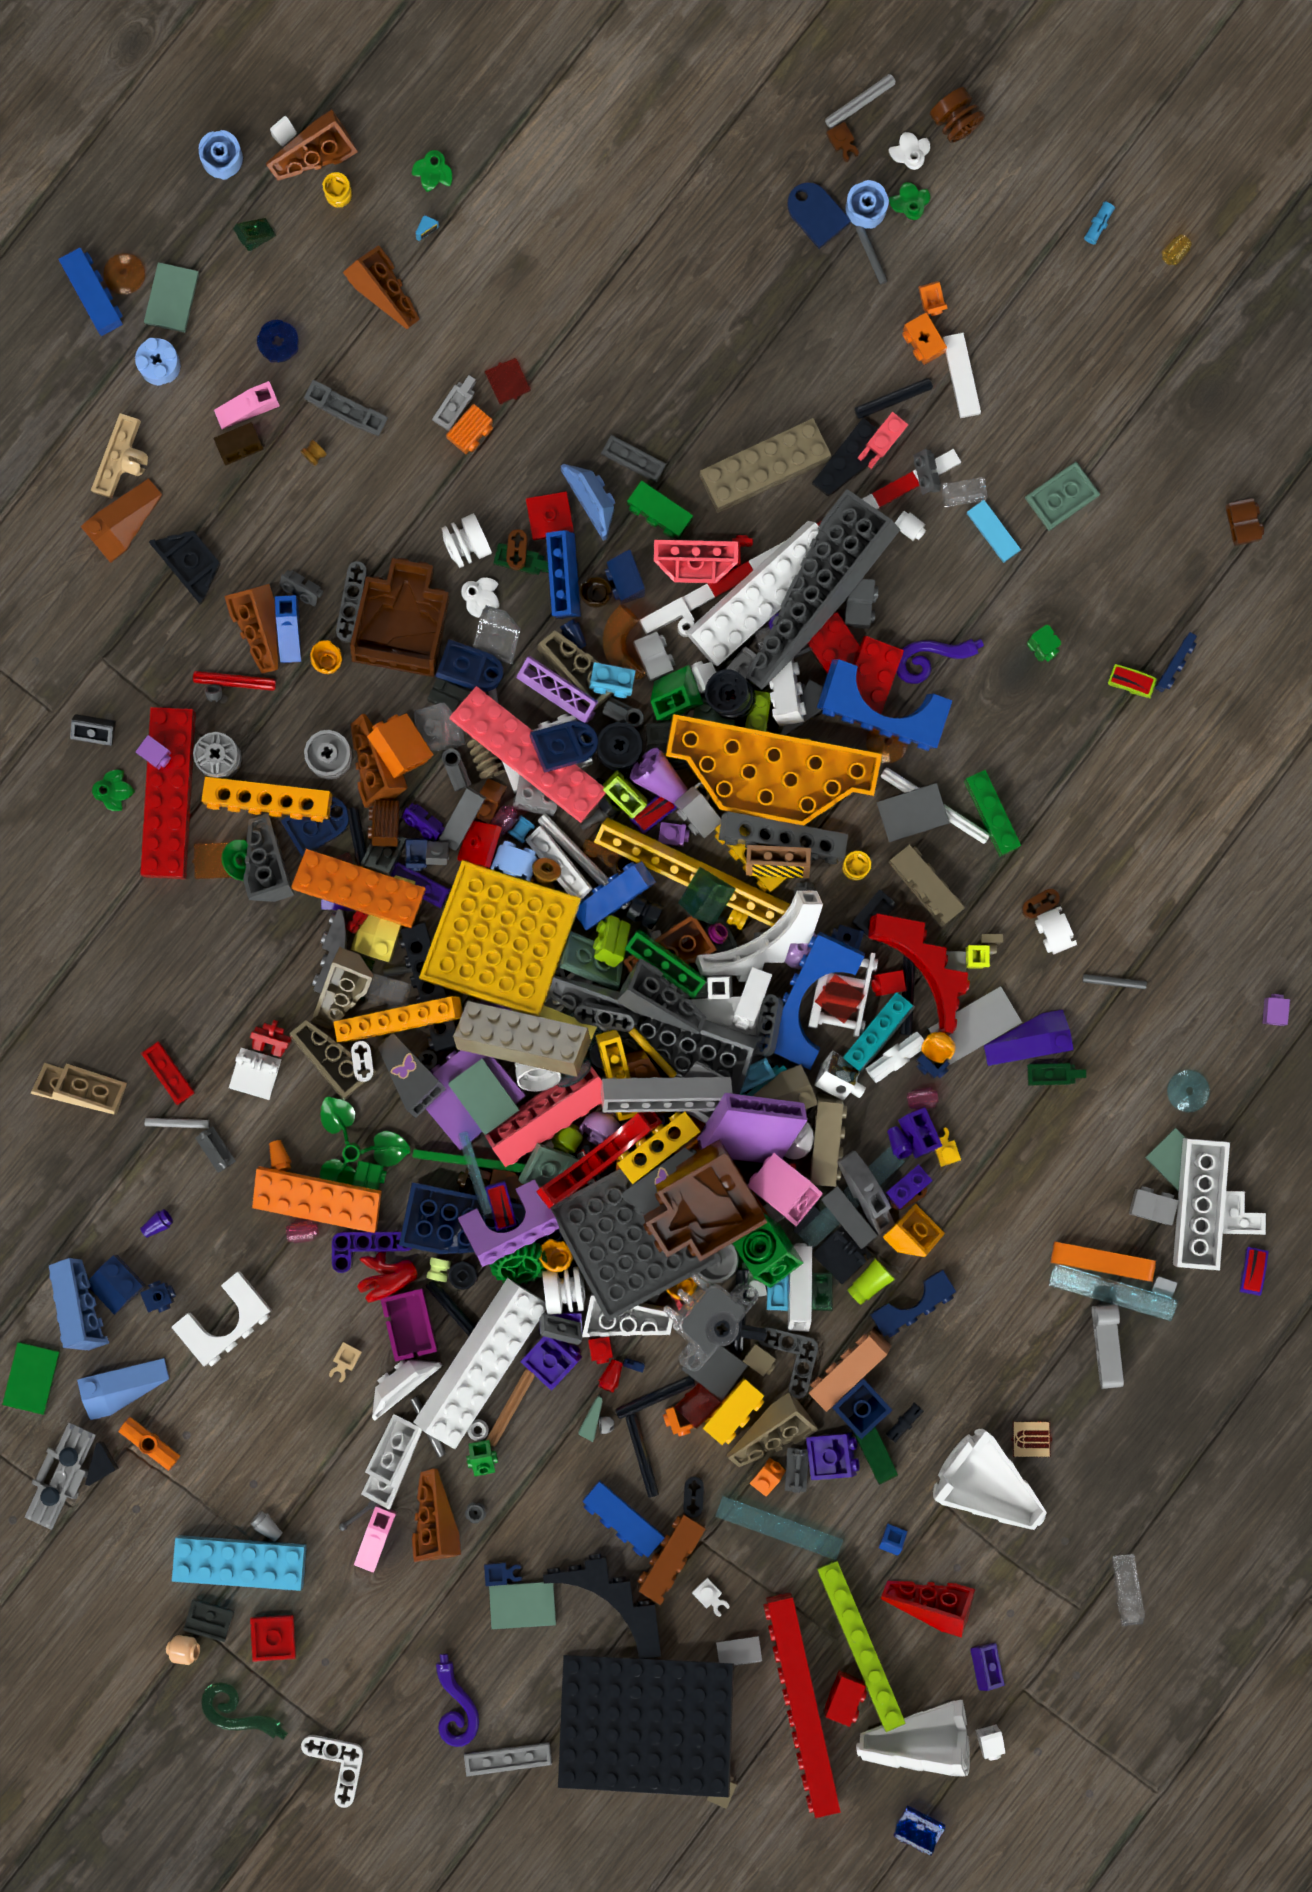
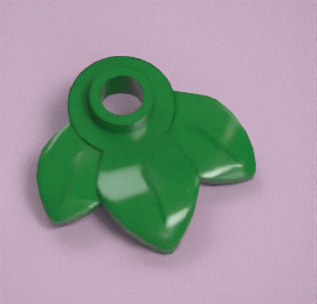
(430, 173)
(910, 198)
(116, 790)

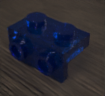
(918, 1830)

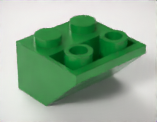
(675, 694)

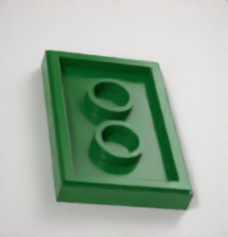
(31, 1378)

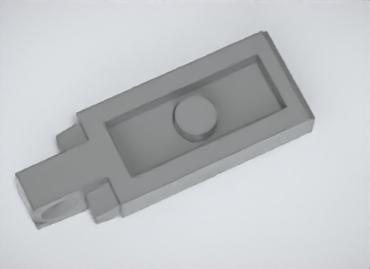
(455, 404)

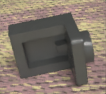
(437, 853)

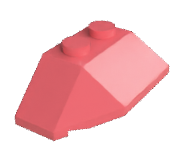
(695, 559)

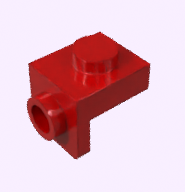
(743, 541)

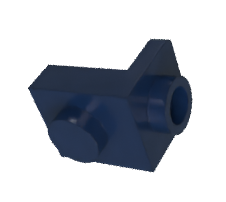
(416, 854)
(926, 1066)

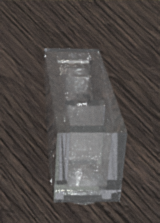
(1128, 1590)

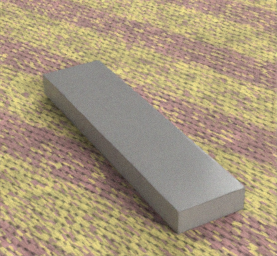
(507, 1759)

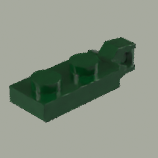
(533, 564)
(1053, 1074)

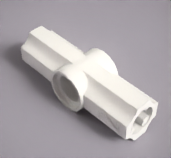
(895, 1057)

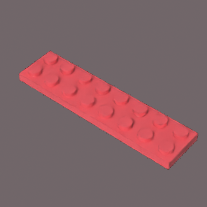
(511, 743)

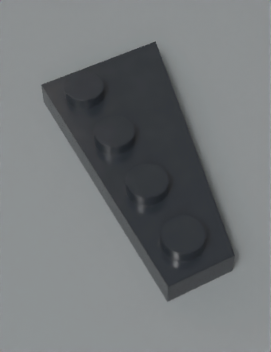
(845, 461)

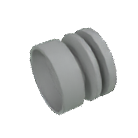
(229, 753)

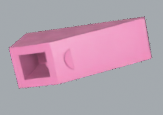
(247, 405)
(375, 1538)

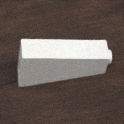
(801, 1291)

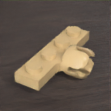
(119, 457)

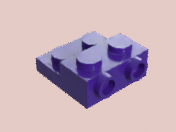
(551, 1360)
(832, 1456)

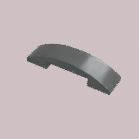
(345, 409)

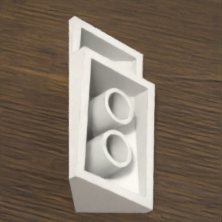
(391, 1461)

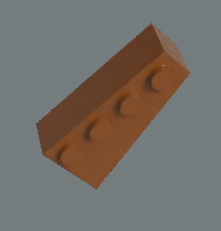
(670, 1558)

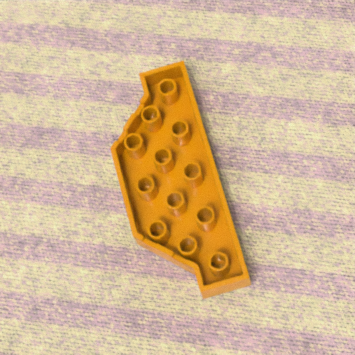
(768, 771)

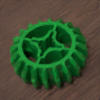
(521, 1265)

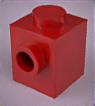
(888, 983)
(600, 1349)

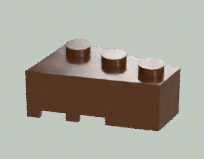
(642, 1067)

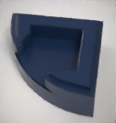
(632, 1364)

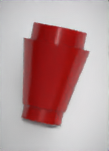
(610, 1378)

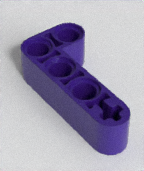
(353, 1246)

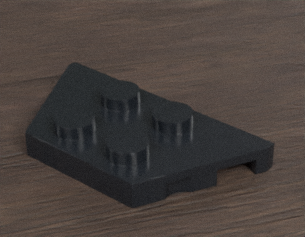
(189, 561)

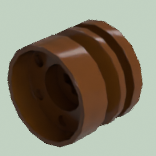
(955, 112)

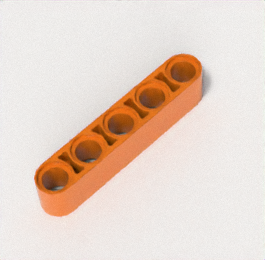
(1103, 1261)

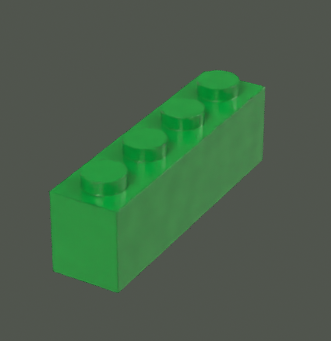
(992, 813)
(670, 965)

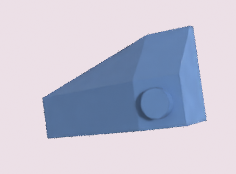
(115, 1389)

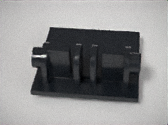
(841, 1255)

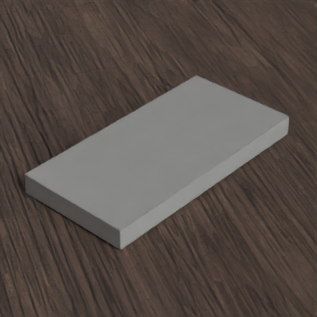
(981, 1023)

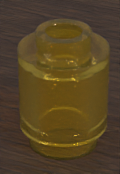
(1176, 250)

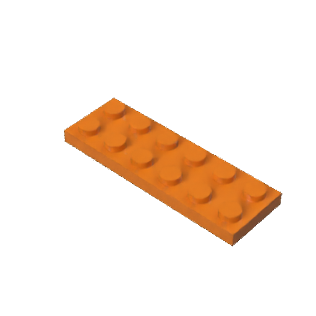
(358, 888)
(316, 1199)

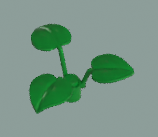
(388, 1147)

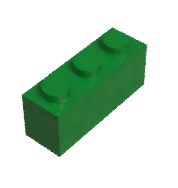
(659, 510)

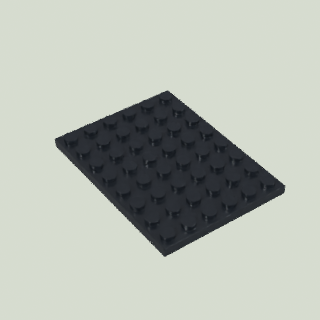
(646, 1726)

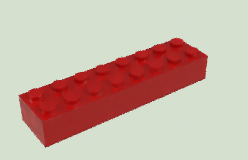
(169, 796)

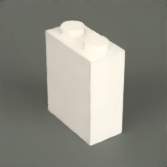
(751, 999)

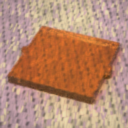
(208, 861)

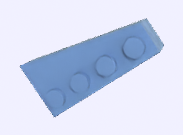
(75, 1306)

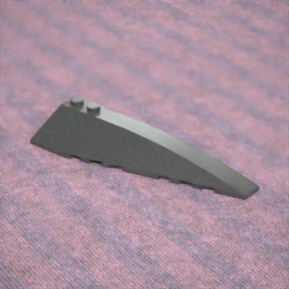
(715, 1046)

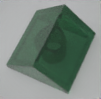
(706, 896)

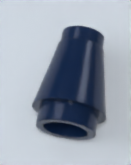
(573, 632)

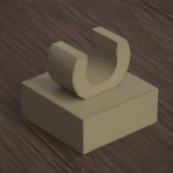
(991, 940)

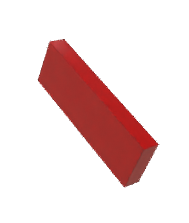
(168, 1073)

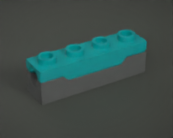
(879, 1032)

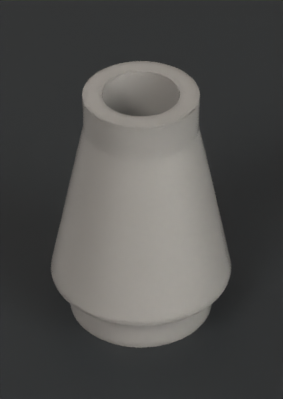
(265, 1525)

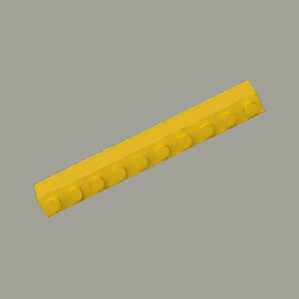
(683, 868)

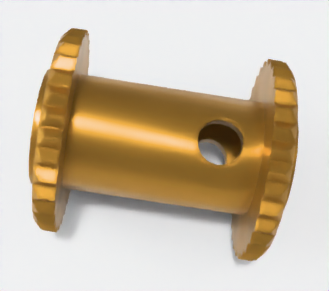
(543, 876)

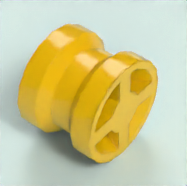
(737, 918)

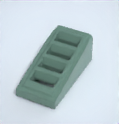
(589, 1425)

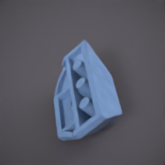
(592, 497)

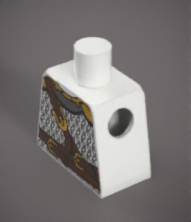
(839, 1077)

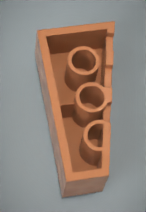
(850, 1369)

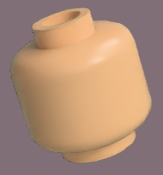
(183, 1650)

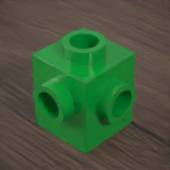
(482, 1458)

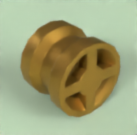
(313, 452)

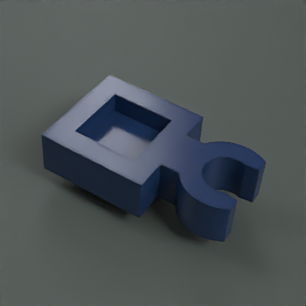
(497, 1573)

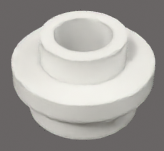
(478, 1437)

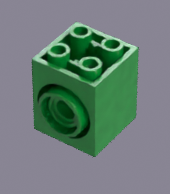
(768, 1253)

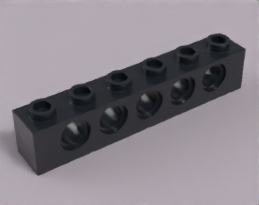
(409, 937)

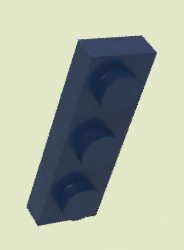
(1177, 662)

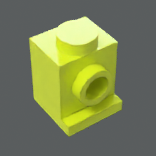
(977, 956)

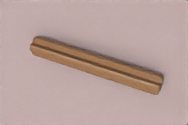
(510, 1407)

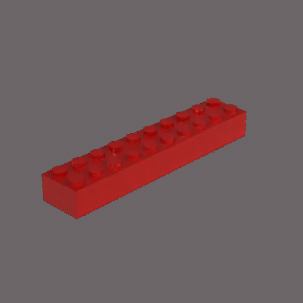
(804, 1711)

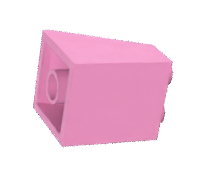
(784, 1189)

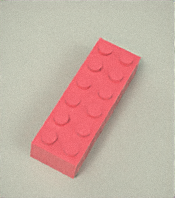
(544, 1117)

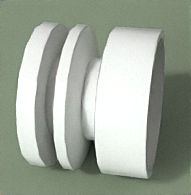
(466, 540)
(535, 1078)
(563, 1290)

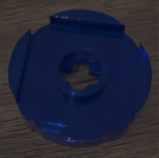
(267, 335)

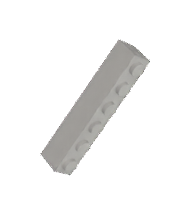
(663, 1094)

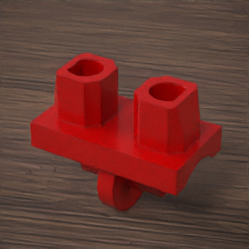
(272, 1035)

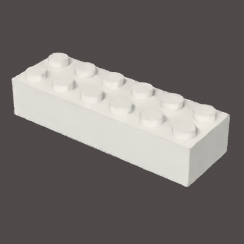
(1201, 1204)

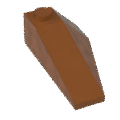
(256, 617)

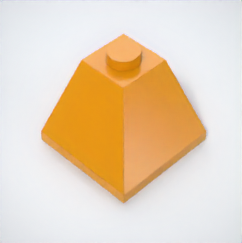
(914, 1233)

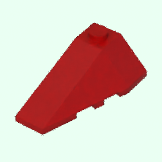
(936, 1605)

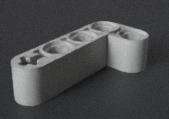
(1107, 1345)

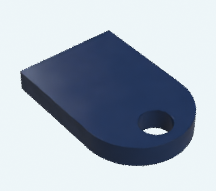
(817, 215)
(469, 667)
(562, 745)
(312, 834)

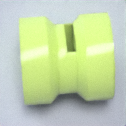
(438, 1269)

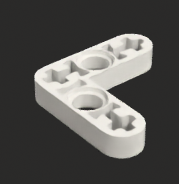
(346, 1763)

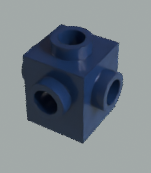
(151, 1299)

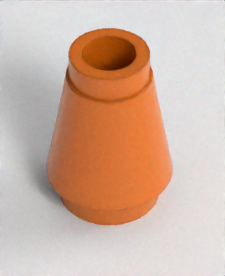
(279, 1156)

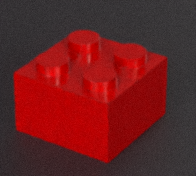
(845, 1698)

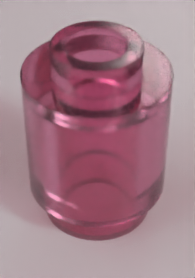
(505, 818)
(922, 1098)
(302, 1231)

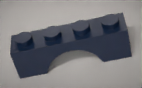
(936, 1289)

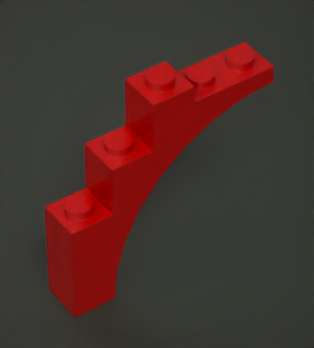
(931, 960)
(599, 1158)

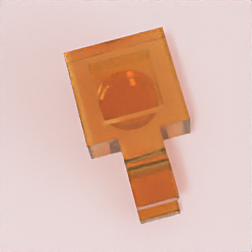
(594, 850)

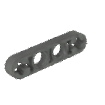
(348, 601)

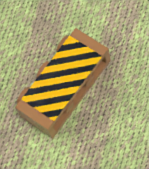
(778, 861)

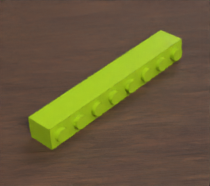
(861, 1646)

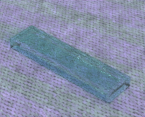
(474, 1174)

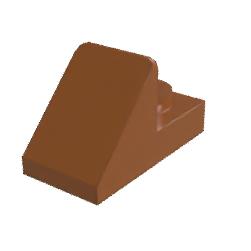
(494, 792)

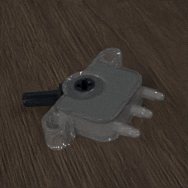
(705, 1311)

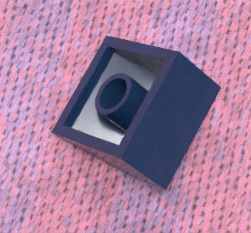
(625, 578)
(115, 1284)
(862, 1408)

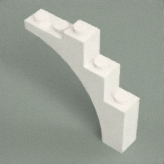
(772, 946)

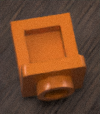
(932, 298)
(671, 1420)
(768, 1477)

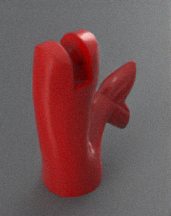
(392, 1276)

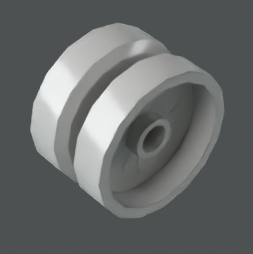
(325, 742)
(725, 1268)

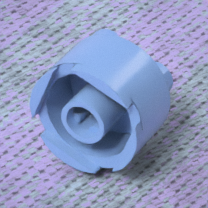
(219, 143)
(868, 192)
(153, 350)
(514, 861)

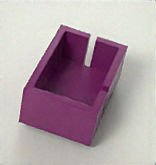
(409, 1324)

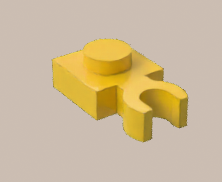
(948, 1152)

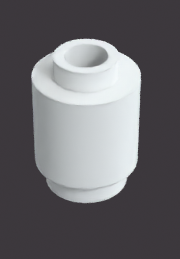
(910, 526)

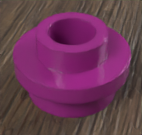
(717, 933)

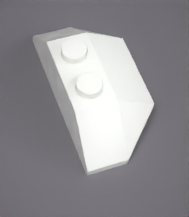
(400, 1383)

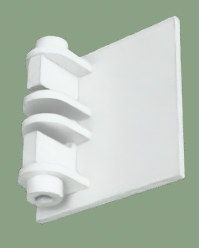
(255, 1073)

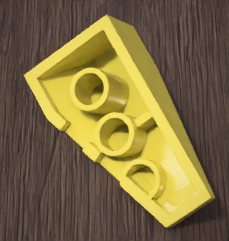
(378, 936)

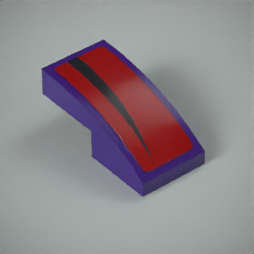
(653, 814)
(501, 1206)
(1254, 1271)

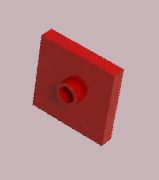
(549, 514)
(480, 844)
(273, 1638)

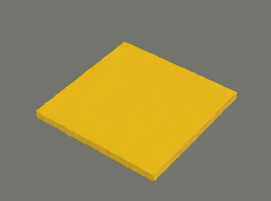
(500, 938)

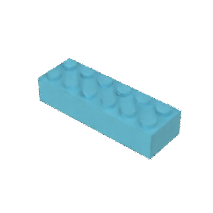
(239, 1562)

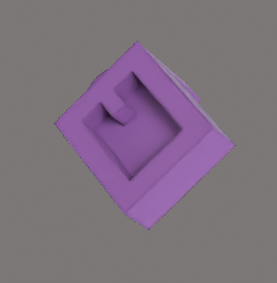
(673, 834)

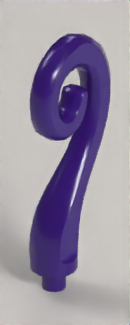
(959, 651)
(446, 1677)

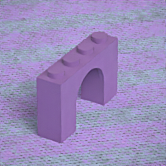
(492, 1245)

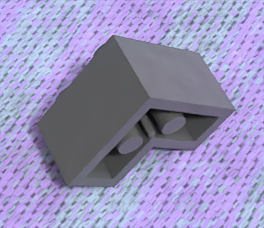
(859, 605)

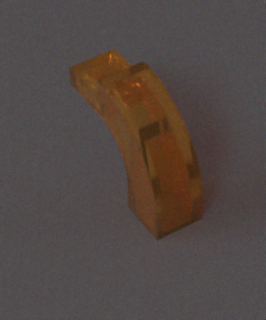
(615, 638)

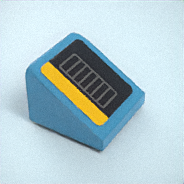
(426, 227)

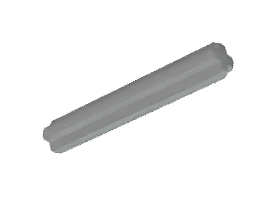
(860, 101)

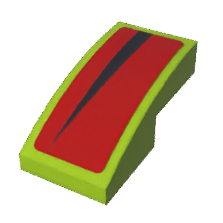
(1132, 680)

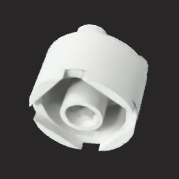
(1056, 931)

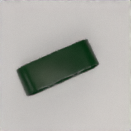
(877, 1456)

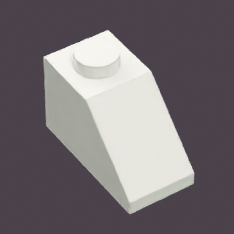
(991, 1742)

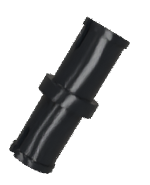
(904, 1422)

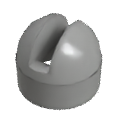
(606, 1425)

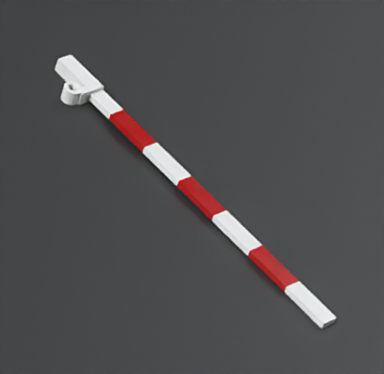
(704, 594)

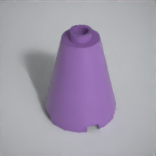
(658, 776)

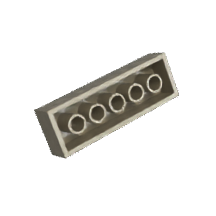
(765, 465)
(522, 1038)

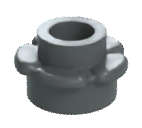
(469, 1513)

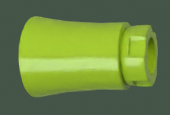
(870, 1282)

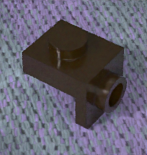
(464, 1178)

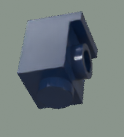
(856, 936)

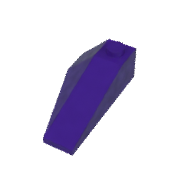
(1035, 1038)

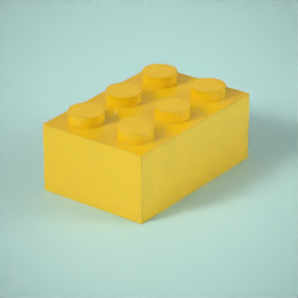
(733, 1411)

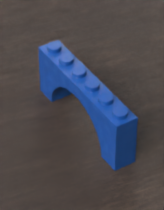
(842, 698)
(825, 957)

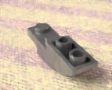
(331, 942)
(868, 1191)

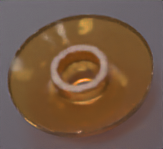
(128, 282)
(890, 753)

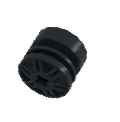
(727, 684)

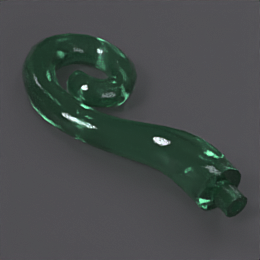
(263, 1723)

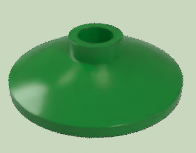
(235, 850)

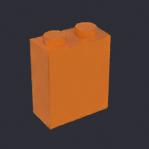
(399, 745)

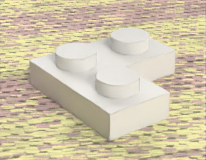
(1238, 1221)

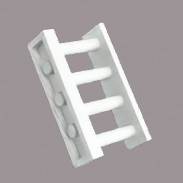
(818, 1017)

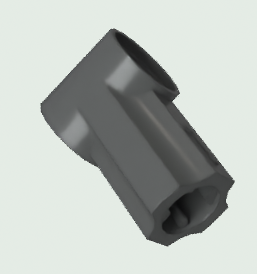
(622, 712)
(457, 771)

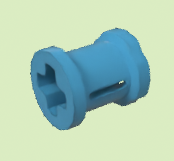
(521, 829)

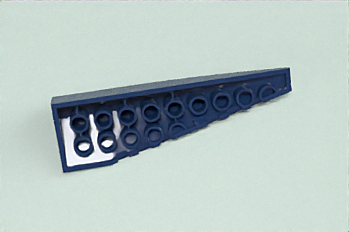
(434, 1225)

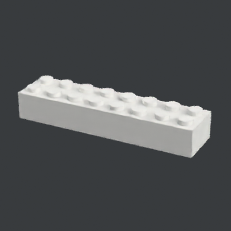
(752, 600)
(480, 1363)

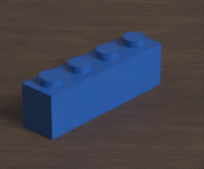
(91, 293)
(563, 574)
(614, 895)
(623, 1518)

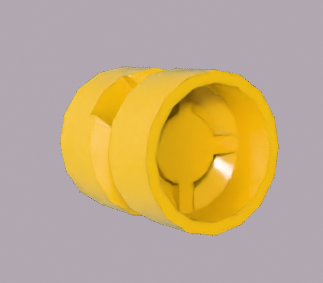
(337, 189)
(856, 865)

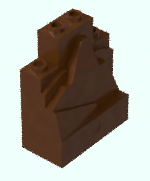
(401, 620)
(703, 1205)

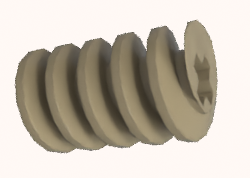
(486, 759)

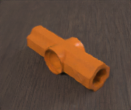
(137, 1435)

